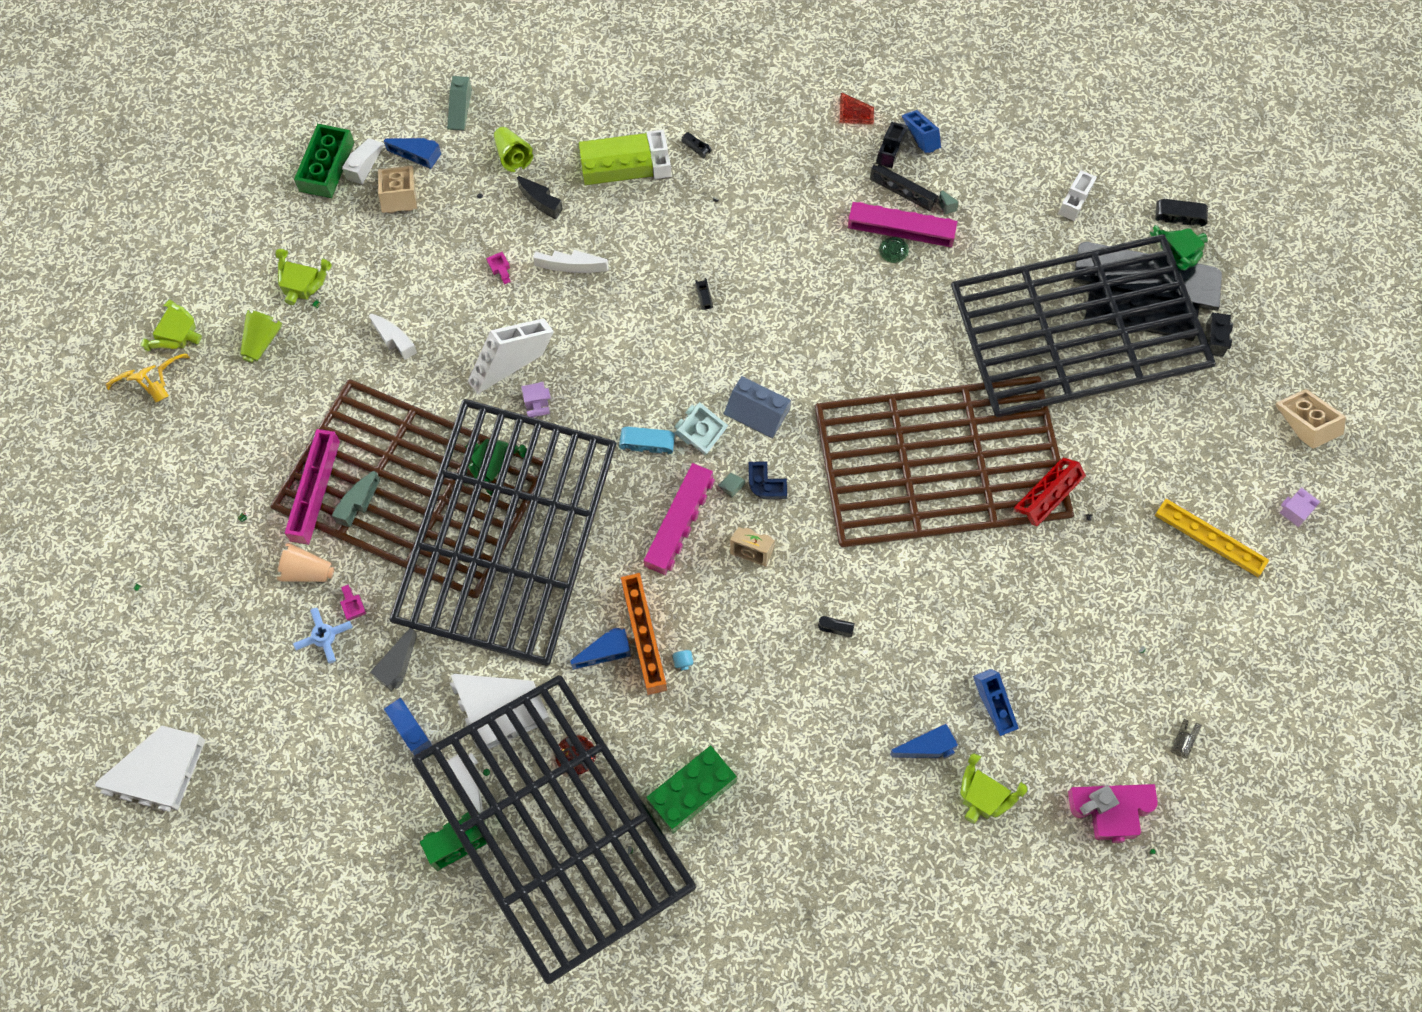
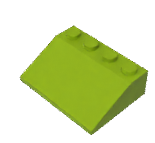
(616, 159)

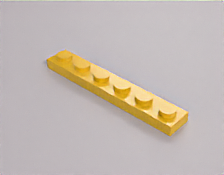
(1212, 538)

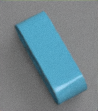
(647, 439)

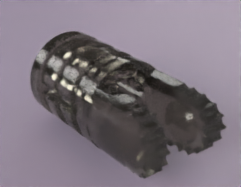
(1184, 740)

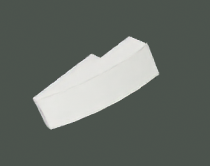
(659, 154)
(1077, 195)
(393, 336)

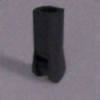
(694, 143)
(704, 294)
(836, 626)

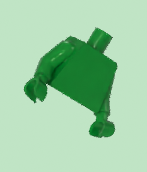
(1185, 245)
(496, 461)

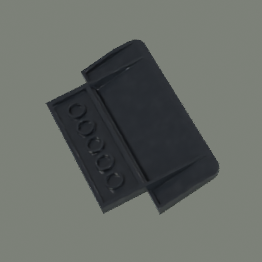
(1201, 281)

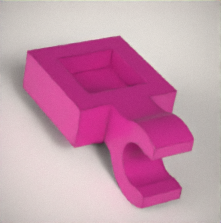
(499, 265)
(353, 605)

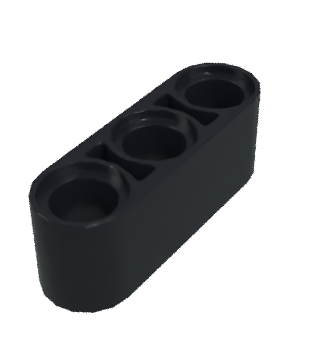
(1182, 211)

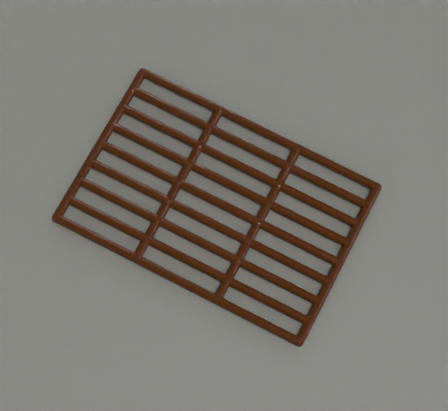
(906, 464)
(379, 469)

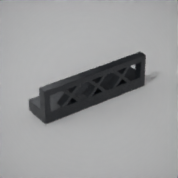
(903, 187)

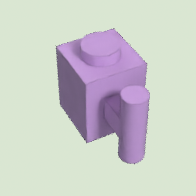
(536, 397)
(1299, 506)

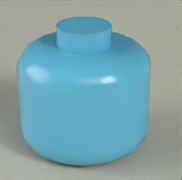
(683, 659)

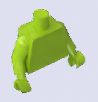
(297, 279)
(173, 330)
(984, 794)

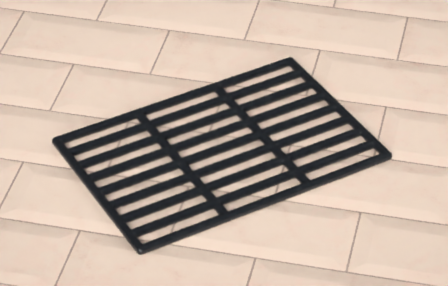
(1047, 331)
(494, 565)
(576, 858)

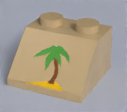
(752, 546)

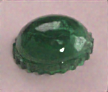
(894, 249)

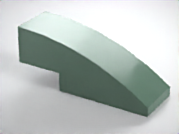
(356, 500)

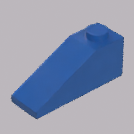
(923, 131)
(415, 149)
(607, 648)
(996, 700)
(407, 726)
(932, 744)

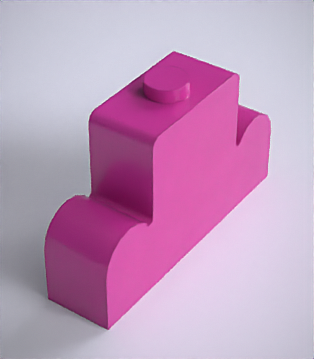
(1122, 820)

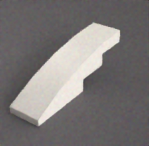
(576, 263)

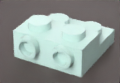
(700, 428)

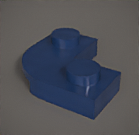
(765, 487)

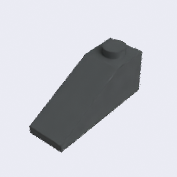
(394, 664)

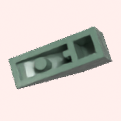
(459, 102)

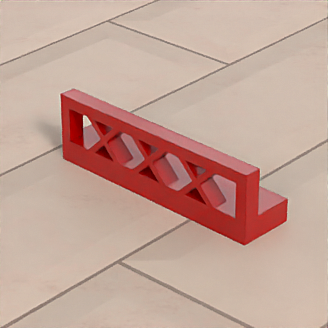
(1053, 492)

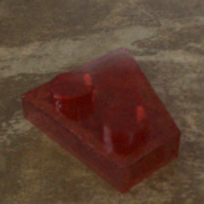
(855, 111)

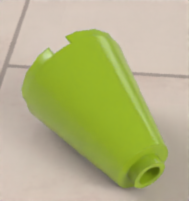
(512, 149)
(257, 335)

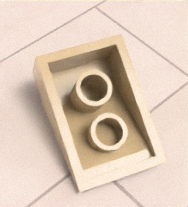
(397, 189)
(1312, 418)

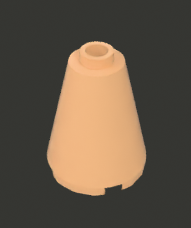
(303, 566)

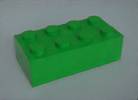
(324, 160)
(691, 789)

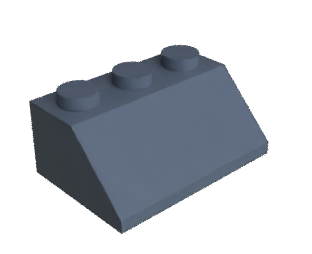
(757, 407)

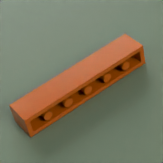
(643, 634)

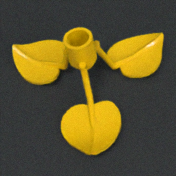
(155, 389)

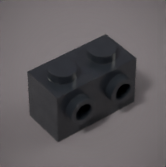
(1218, 333)

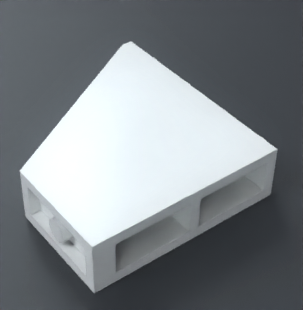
(508, 351)
(486, 694)
(155, 769)

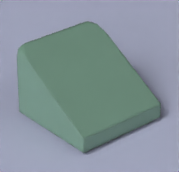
(947, 203)
(732, 484)

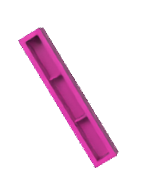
(902, 224)
(312, 487)
(678, 519)

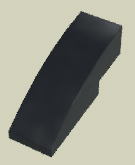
(891, 144)
(540, 197)

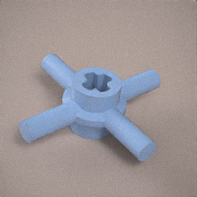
(329, 635)

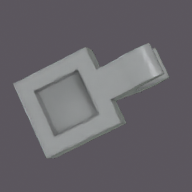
(1101, 800)

